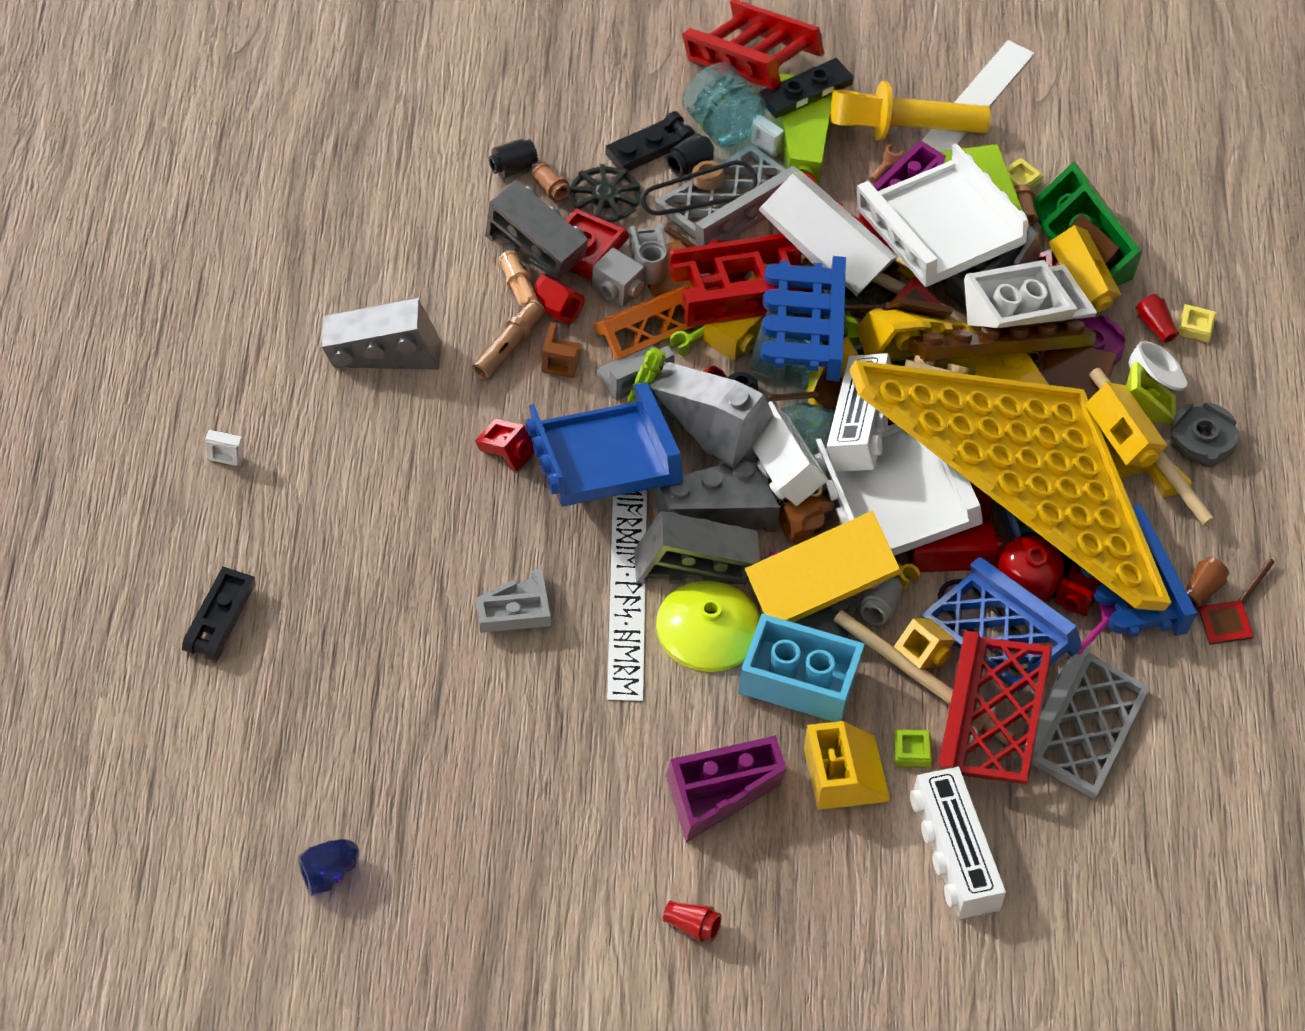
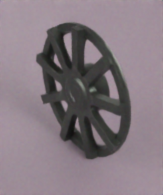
(605, 193)

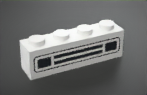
(856, 425)
(957, 843)

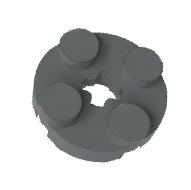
(1200, 448)

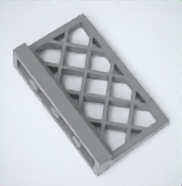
(737, 214)
(1061, 699)

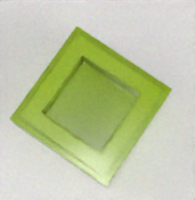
(912, 748)

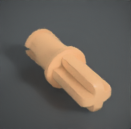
(517, 277)

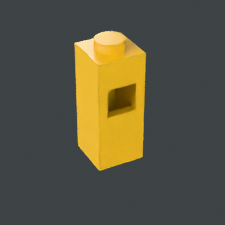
(1081, 257)
(1126, 425)

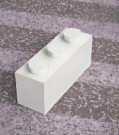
(787, 459)

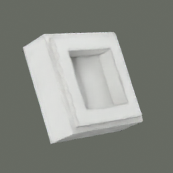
(767, 136)
(224, 448)

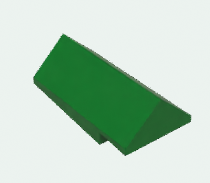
(1075, 195)

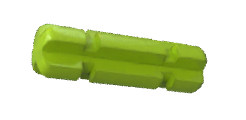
(649, 371)

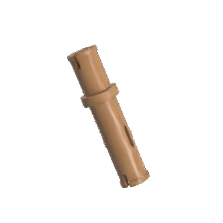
(516, 330)

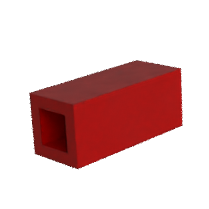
(958, 550)

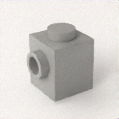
(618, 277)

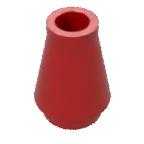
(1157, 317)
(695, 920)

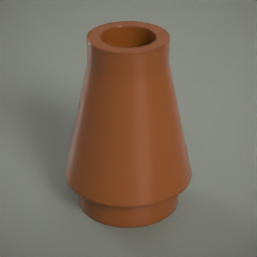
(1206, 580)

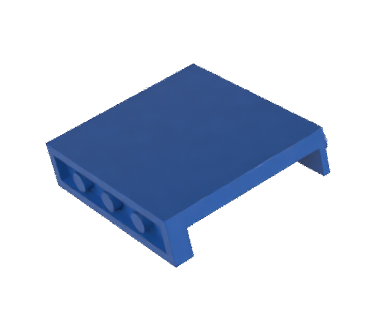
(606, 450)

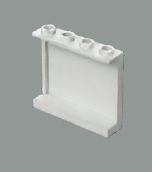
(944, 218)
(908, 490)

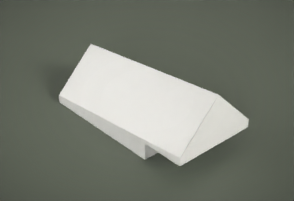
(826, 230)
(1024, 296)

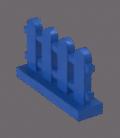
(805, 328)
(1128, 620)

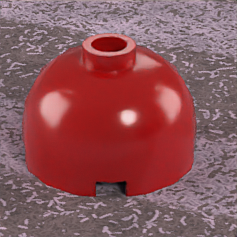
(1033, 565)

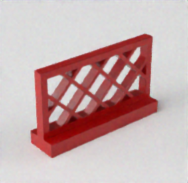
(964, 712)

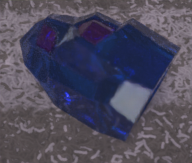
(327, 864)

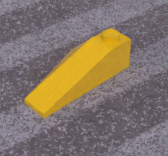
(890, 331)

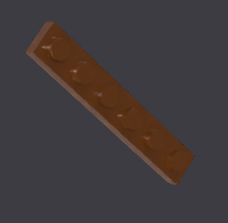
(996, 341)

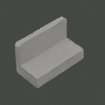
(621, 373)

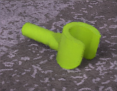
(686, 339)

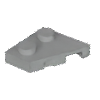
(515, 605)

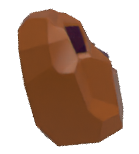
(807, 518)

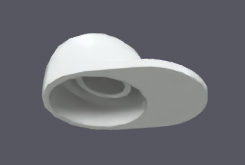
(1159, 365)

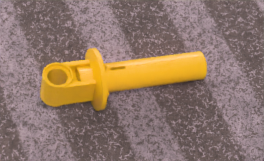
(883, 111)

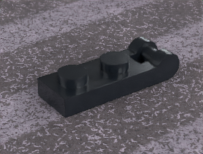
(649, 142)
(219, 613)

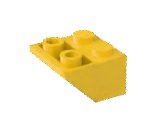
(844, 766)

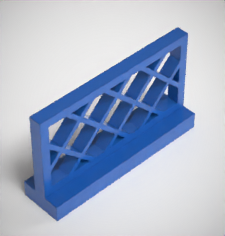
(1016, 601)

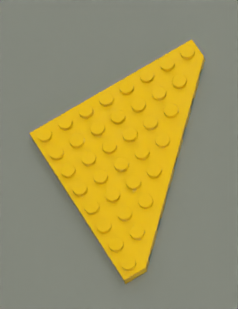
(1034, 456)

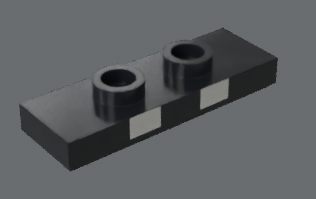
(807, 87)

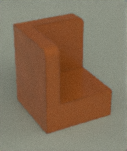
(559, 356)

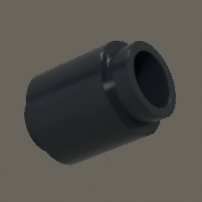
(689, 153)
(513, 157)

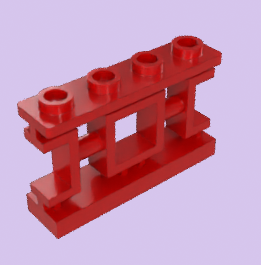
(733, 299)

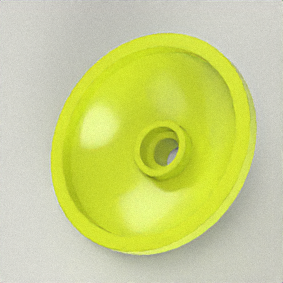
(705, 639)

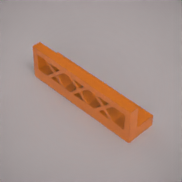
(640, 313)

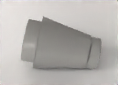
(880, 603)

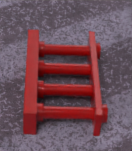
(754, 62)

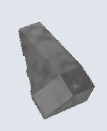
(714, 410)

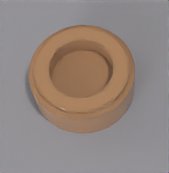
(710, 180)

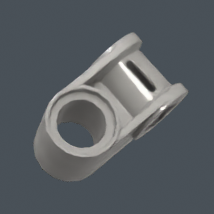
(649, 250)

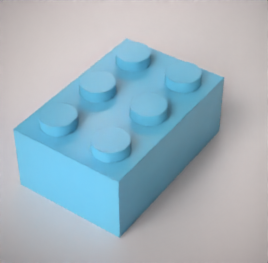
(801, 668)

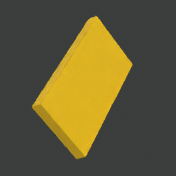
(824, 569)

